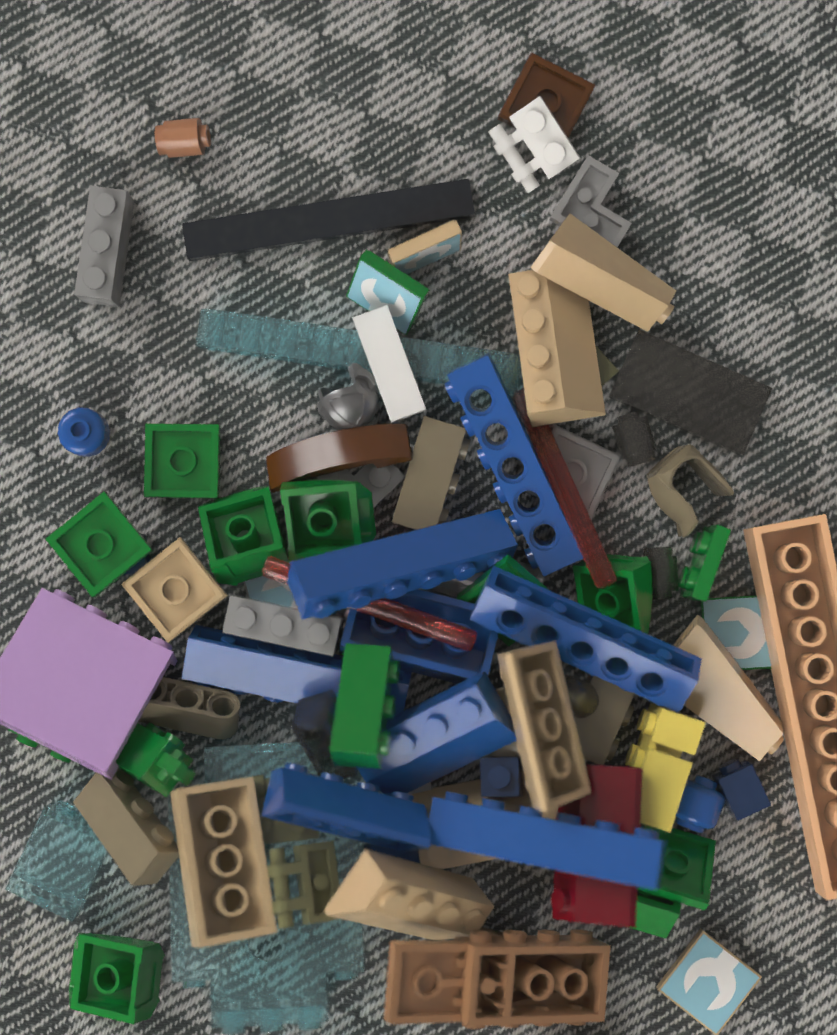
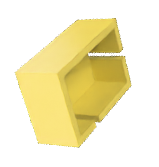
(659, 752)

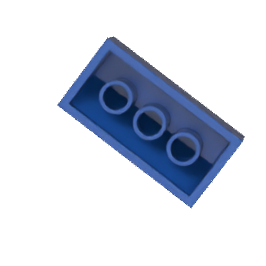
(420, 652)
(442, 736)
(346, 809)

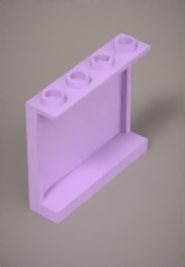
(78, 680)

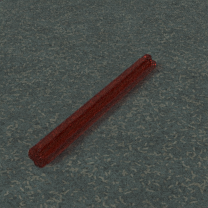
(568, 498)
(394, 613)

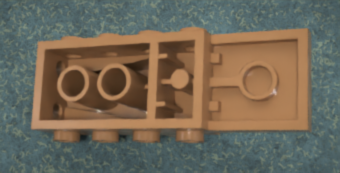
(498, 979)

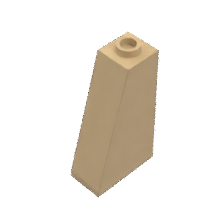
(604, 275)
(727, 696)

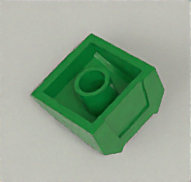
(326, 516)
(241, 534)
(624, 600)
(115, 977)

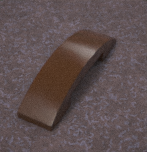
(339, 451)

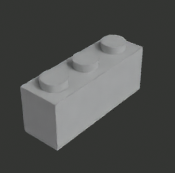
(104, 246)
(281, 625)

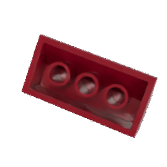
(591, 900)

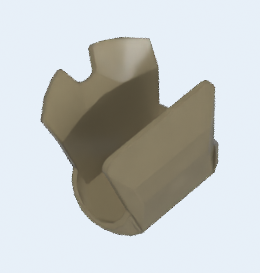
(669, 499)

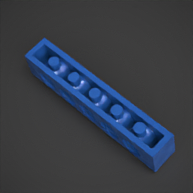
(483, 374)
(587, 639)

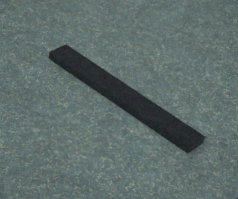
(328, 220)

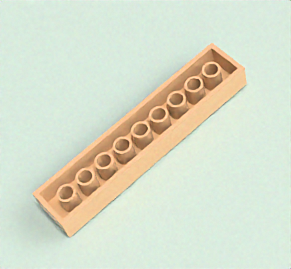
(798, 608)

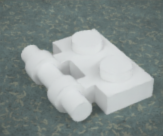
(544, 139)

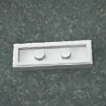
(389, 364)

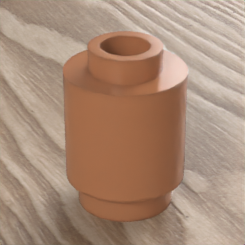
(182, 138)

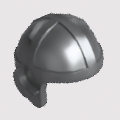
(353, 404)

